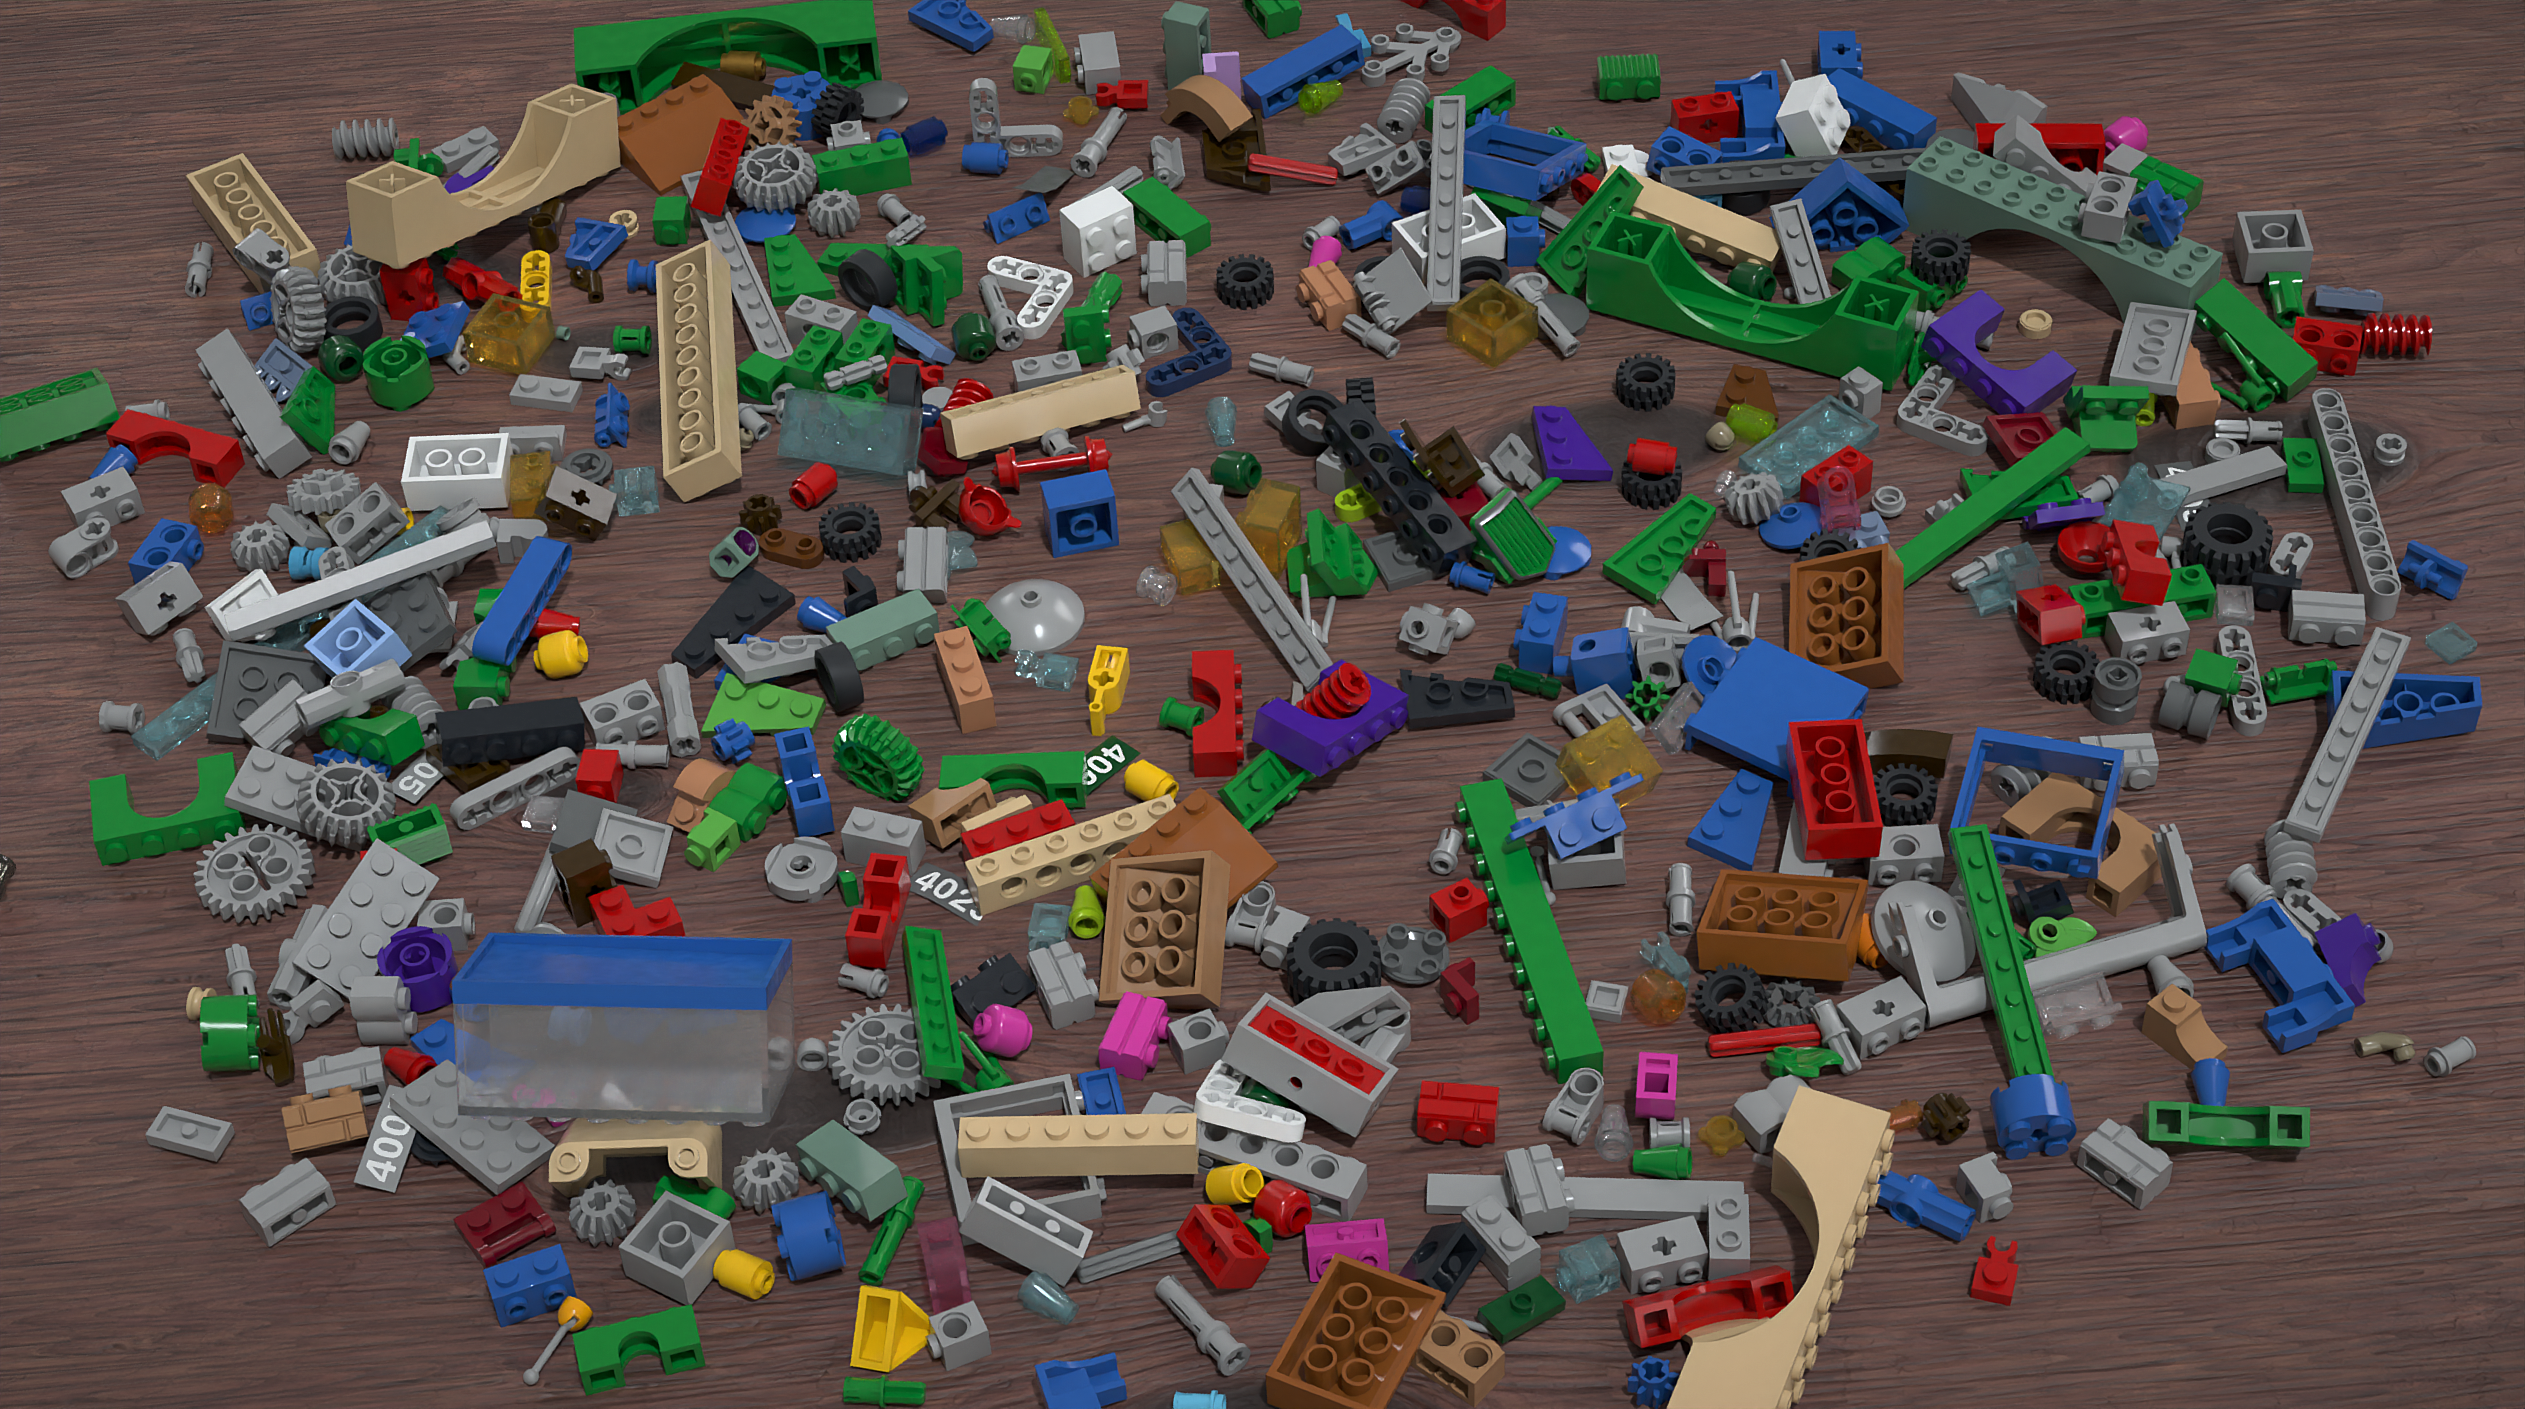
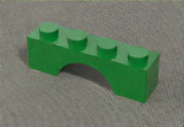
(480, 677)
(1047, 773)
(2226, 1126)

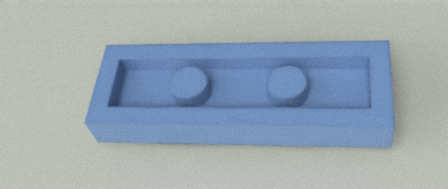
(913, 337)

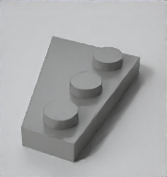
(766, 660)

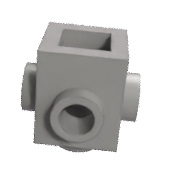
(847, 135)
(1427, 629)

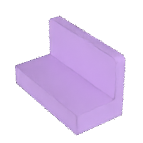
(1224, 68)

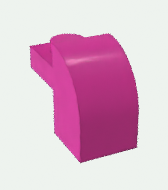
(1656, 1086)

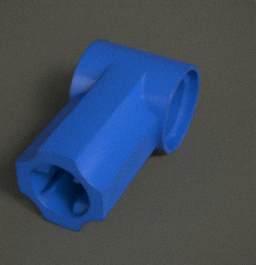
(1373, 225)

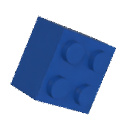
(1079, 513)

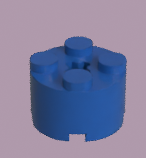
(802, 92)
(2033, 1116)
(809, 1235)

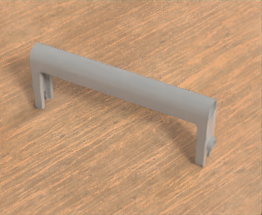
(2109, 955)

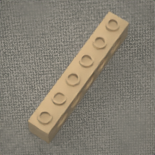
(1058, 857)

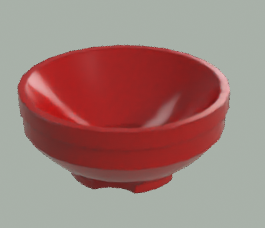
(2080, 540)

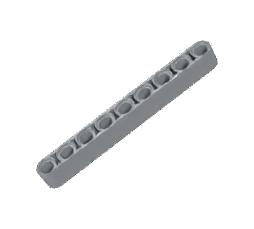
(2354, 505)

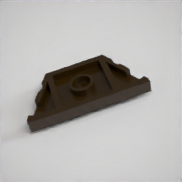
(1228, 159)

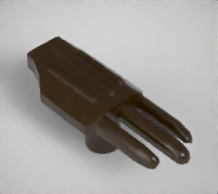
(276, 1050)

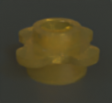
(1080, 110)
(1721, 1126)

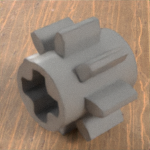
(1126, 357)

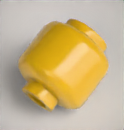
(561, 654)

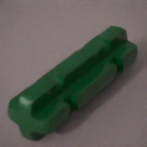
(1528, 681)

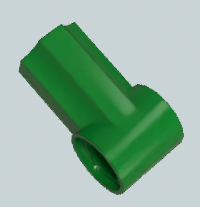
(2285, 293)
(713, 1199)

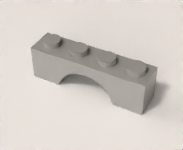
(2024, 148)

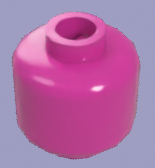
(2126, 131)
(1003, 1030)

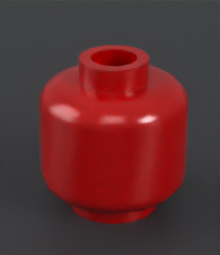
(1283, 1208)

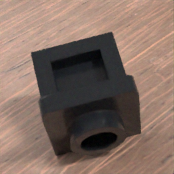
(859, 591)
(2274, 591)
(2041, 902)

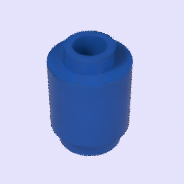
(985, 157)

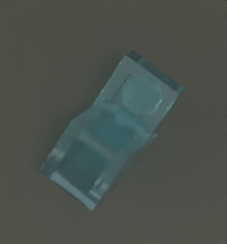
(2017, 571)

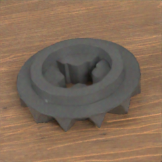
(585, 459)
(1789, 1015)

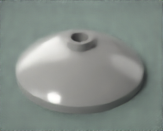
(1038, 615)
(1942, 924)

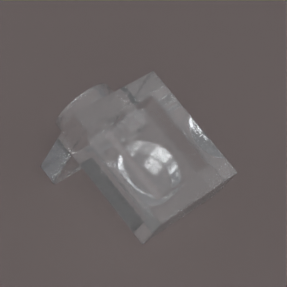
(2234, 605)

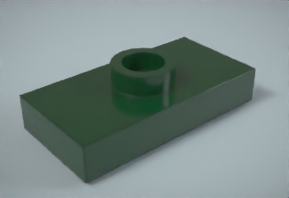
(1521, 1309)

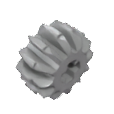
(833, 212)
(1754, 498)
(260, 547)
(765, 1180)
(602, 1213)

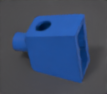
(1600, 660)

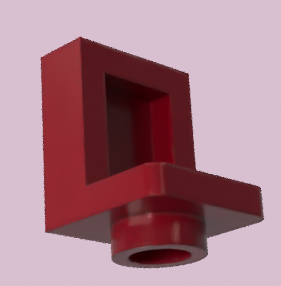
(935, 455)
(1458, 990)

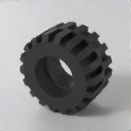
(2227, 542)
(1332, 946)

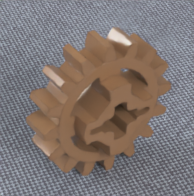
(770, 125)

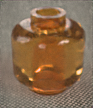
(210, 508)
(1658, 996)

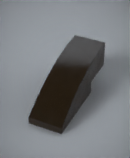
(1909, 746)

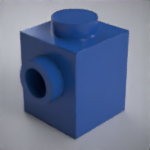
(1523, 241)

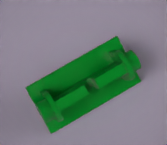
(989, 637)
(2292, 683)

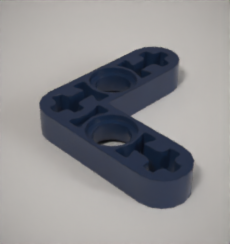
(1208, 358)

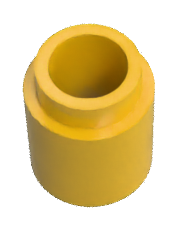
(1149, 781)
(1234, 1184)
(744, 1273)

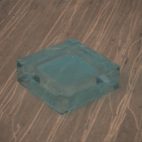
(2451, 643)

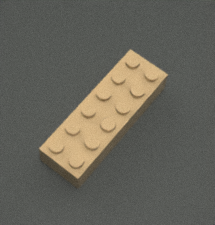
(238, 202)

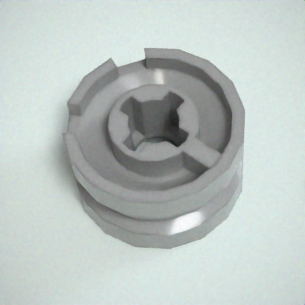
(462, 516)

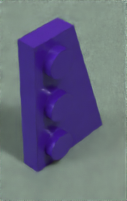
(1566, 448)

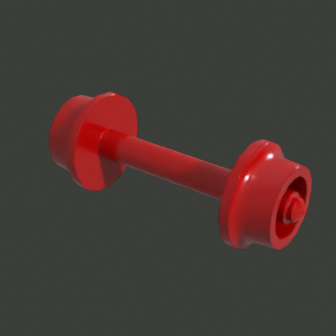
(1008, 470)

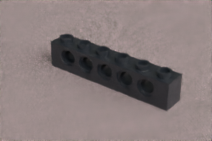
(1398, 487)

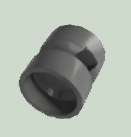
(2115, 691)
(2192, 710)

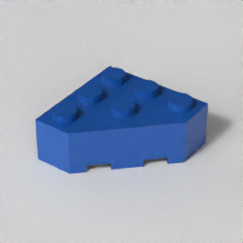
(1849, 209)

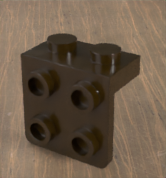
(1446, 457)

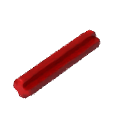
(1292, 169)
(1763, 1040)

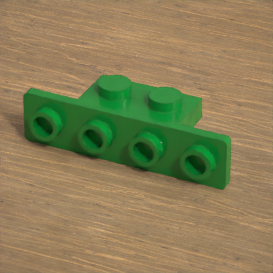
(1260, 787)

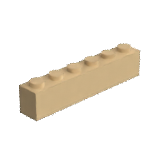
(1705, 226)
(1035, 411)
(1078, 1145)

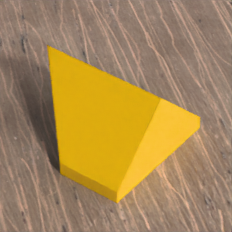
(887, 1329)

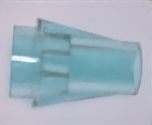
(1221, 417)
(1047, 1298)

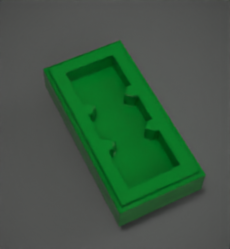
(2303, 465)

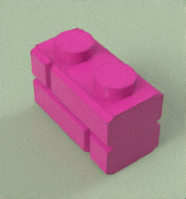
(1134, 1035)

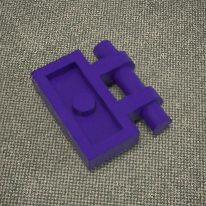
(2050, 515)

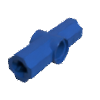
(1919, 1202)

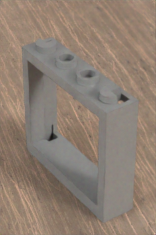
(1015, 1100)

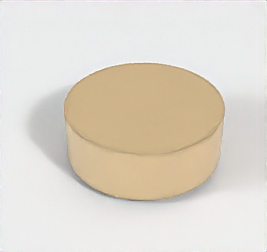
(2035, 324)

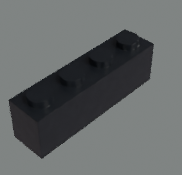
(509, 731)

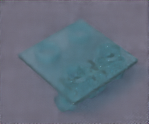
(2145, 500)

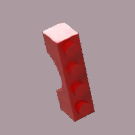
(1478, 17)
(211, 455)
(1216, 740)
(1677, 1311)

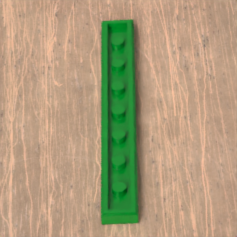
(1991, 503)
(1999, 951)

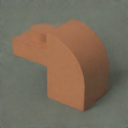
(697, 788)

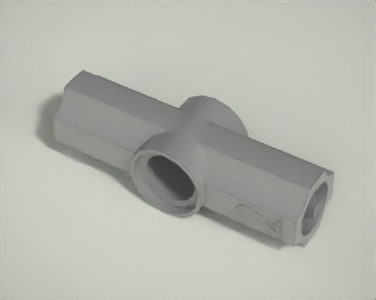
(350, 694)
(289, 978)

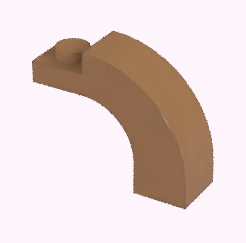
(1209, 101)

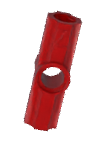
(476, 282)

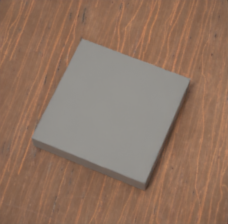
(634, 846)

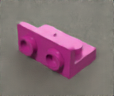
(1355, 1239)

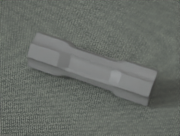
(679, 711)

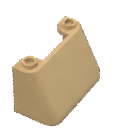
(581, 1153)

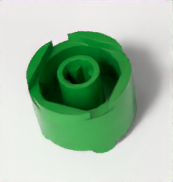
(398, 372)
(230, 1033)

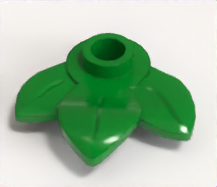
(1801, 1060)

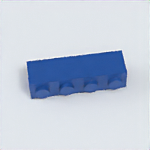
(1317, 61)
(1883, 114)

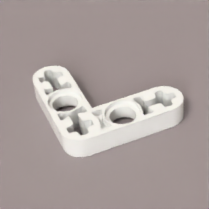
(1011, 274)
(1221, 1105)

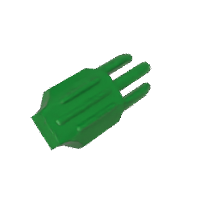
(1919, 361)

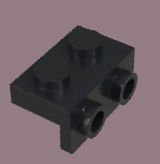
(997, 983)

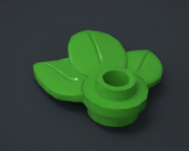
(2065, 933)

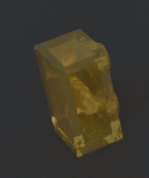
(526, 482)
(1189, 557)

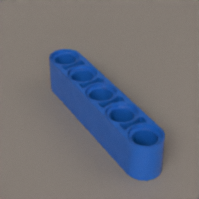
(522, 601)

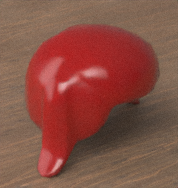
(984, 510)

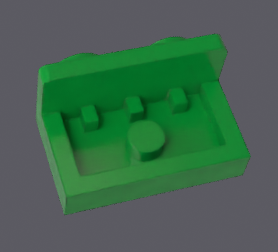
(1506, 206)
(1086, 331)

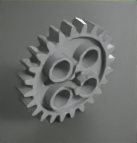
(234, 888)
(879, 1056)

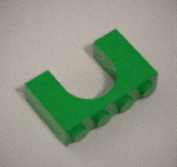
(126, 835)

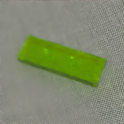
(1050, 39)

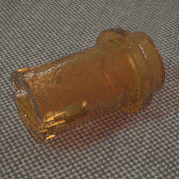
(1905, 1115)

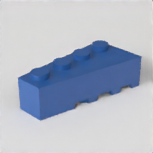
(2416, 706)

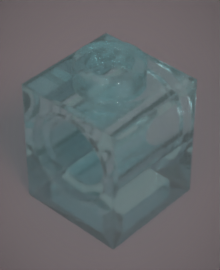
(636, 491)
(1588, 1269)

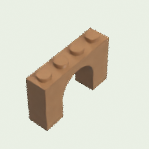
(2065, 806)

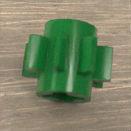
(1640, 694)

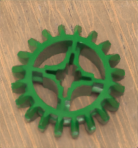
(878, 757)

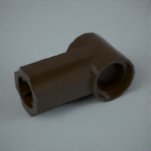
(546, 225)

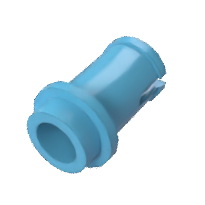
(1199, 1401)

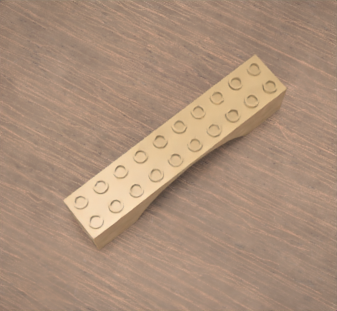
(561, 145)
(1827, 1176)

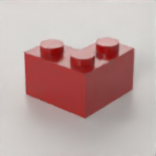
(616, 915)

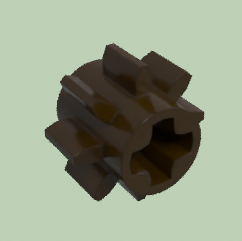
(760, 514)
(1946, 1116)

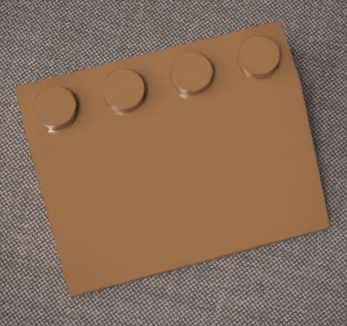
(1166, 929)

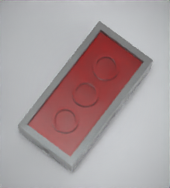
(1309, 1064)

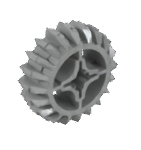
(775, 177)
(350, 275)
(298, 309)
(343, 792)

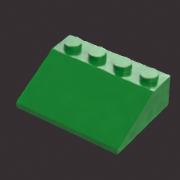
(55, 412)

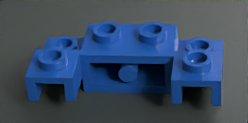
(1758, 106)
(2289, 969)
(1080, 1383)

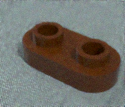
(791, 548)

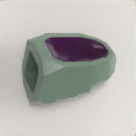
(733, 552)

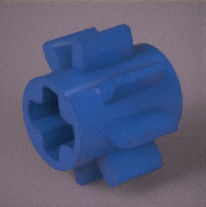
(732, 741)
(1652, 1382)

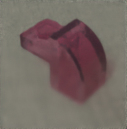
(944, 1264)

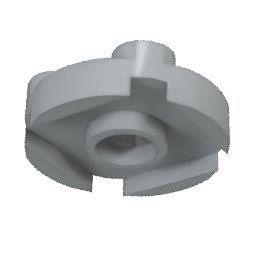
(803, 885)

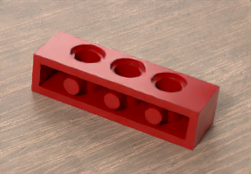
(720, 166)

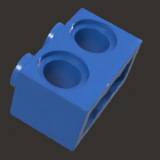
(1679, 149)
(166, 543)

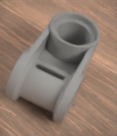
(262, 255)
(83, 550)
(1251, 917)
(1576, 1105)

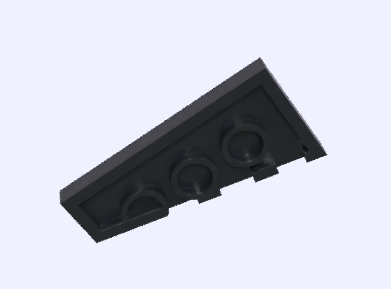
(742, 609)

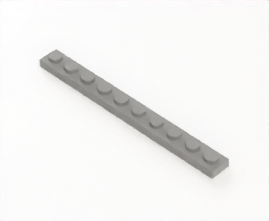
(746, 285)

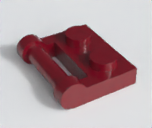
(498, 1219)

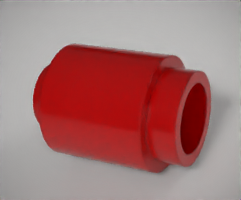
(1652, 456)
(813, 485)

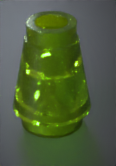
(1319, 95)

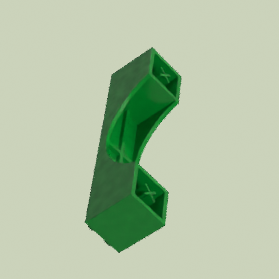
(644, 56)
(1649, 278)

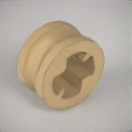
(626, 218)
(194, 1001)

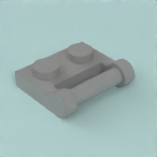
(1598, 707)

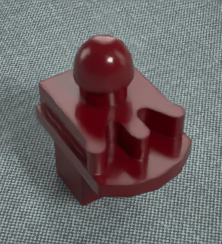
(1708, 563)

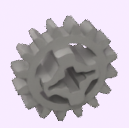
(323, 491)

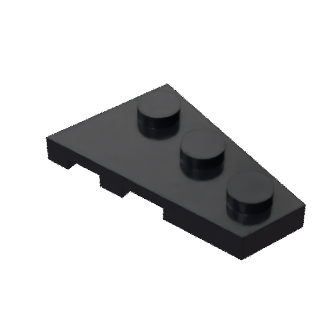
(1447, 702)

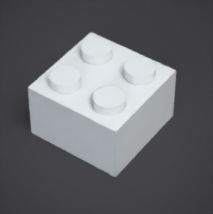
(1813, 117)
(1098, 231)

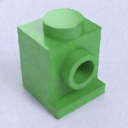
(712, 840)

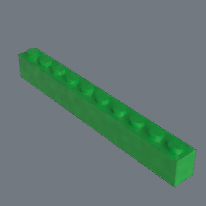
(1529, 931)

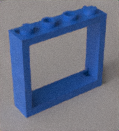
(1556, 157)
(2049, 756)

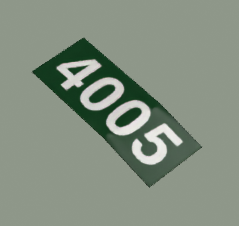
(1107, 760)

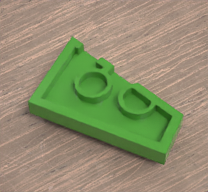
(763, 707)

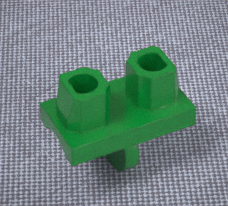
(411, 157)

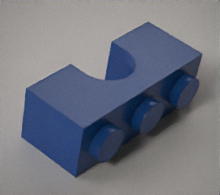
(804, 782)

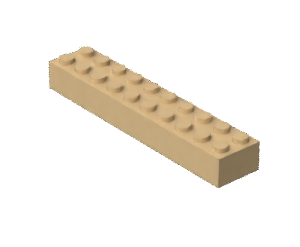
(697, 372)

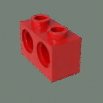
(2330, 344)
(1223, 1246)

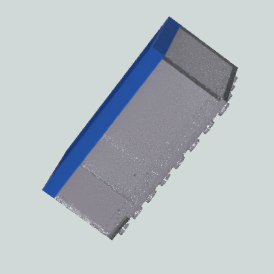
(624, 1028)

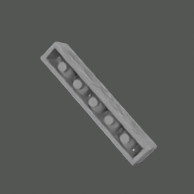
(1330, 1180)

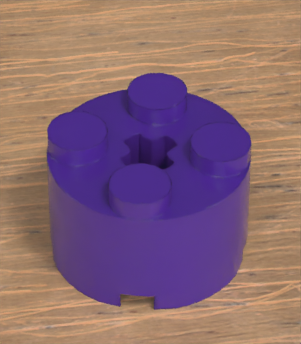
(423, 963)

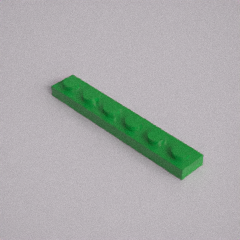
(932, 1004)

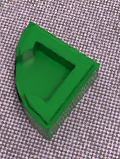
(848, 887)
(1261, 1232)

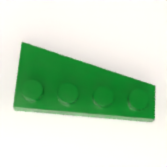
(1567, 254)
(1657, 553)

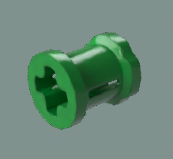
(632, 339)
(1180, 715)

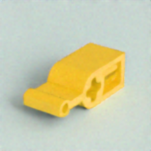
(1106, 684)

